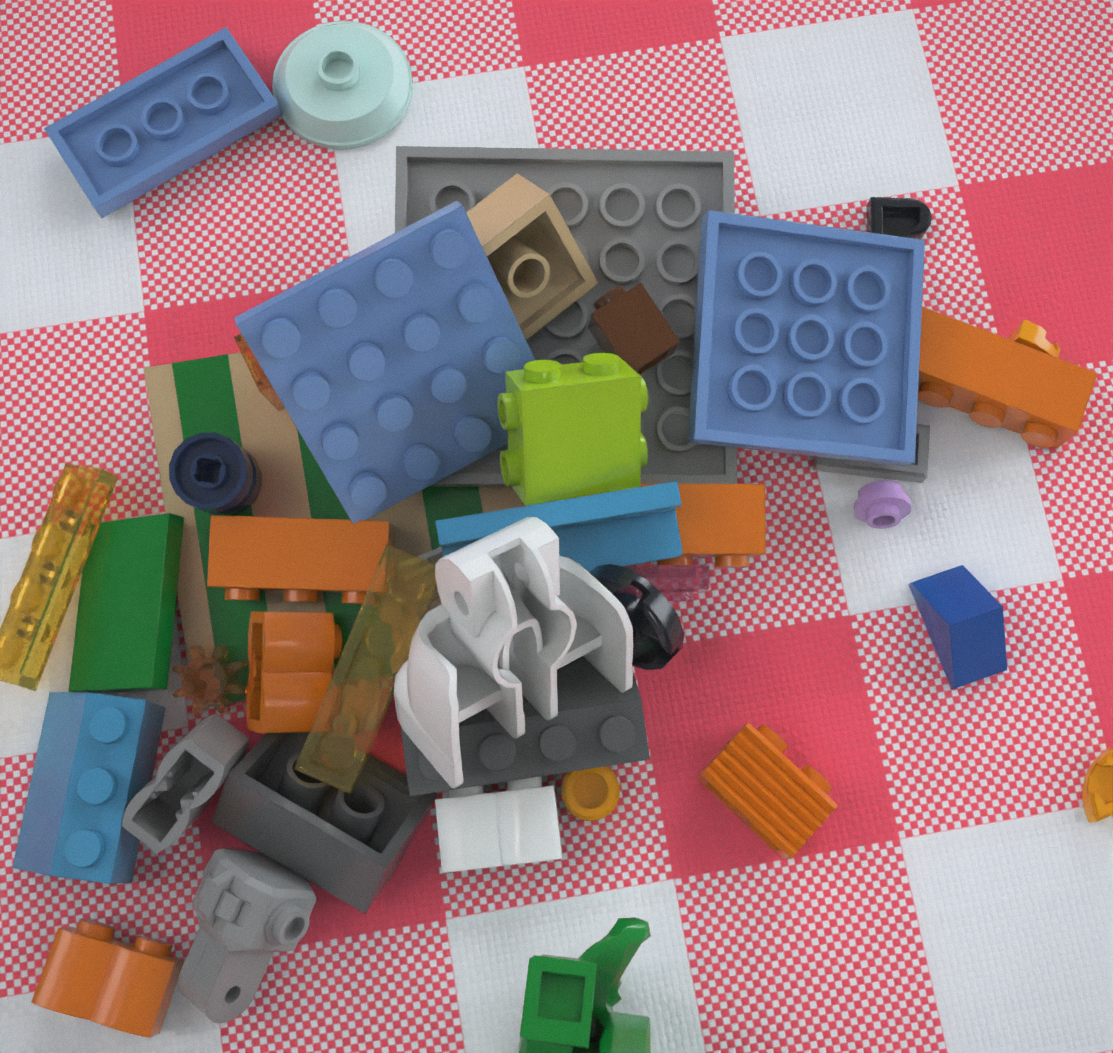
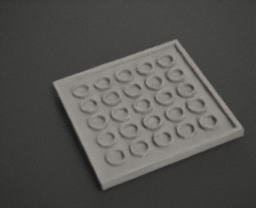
(635, 225)

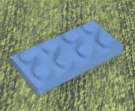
(163, 122)

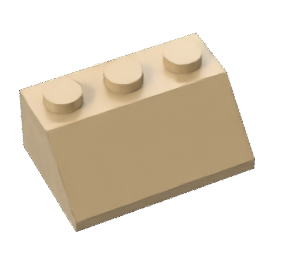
(531, 252)

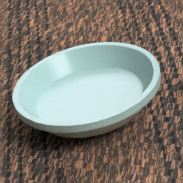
(342, 85)

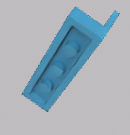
(591, 529)

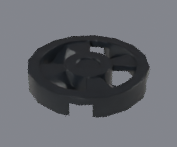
(654, 621)

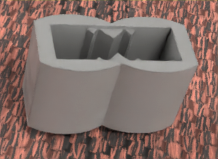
(185, 783)

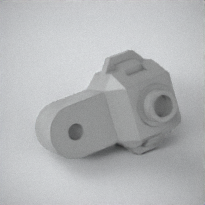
(244, 915)

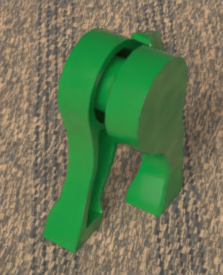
(573, 998)

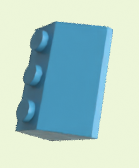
(85, 773)

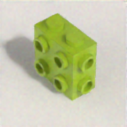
(573, 428)

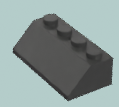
(592, 730)

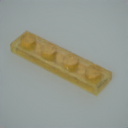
(52, 572)
(367, 669)

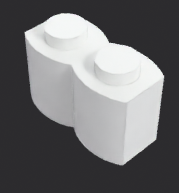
(498, 826)

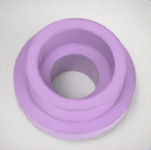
(882, 504)

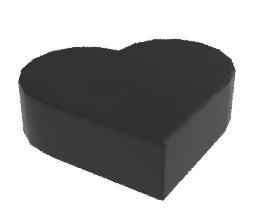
(898, 217)

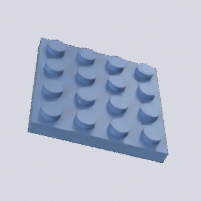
(806, 340)
(393, 360)

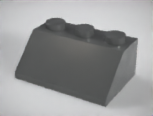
(317, 830)

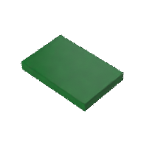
(127, 606)

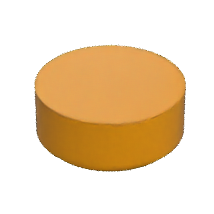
(590, 793)

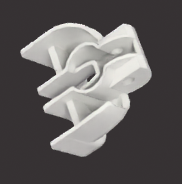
(501, 633)

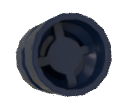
(215, 474)

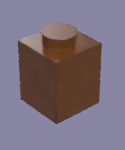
(632, 328)

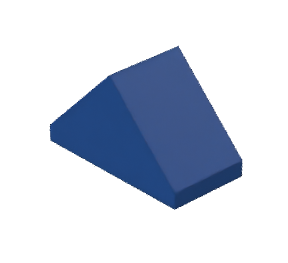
(962, 625)

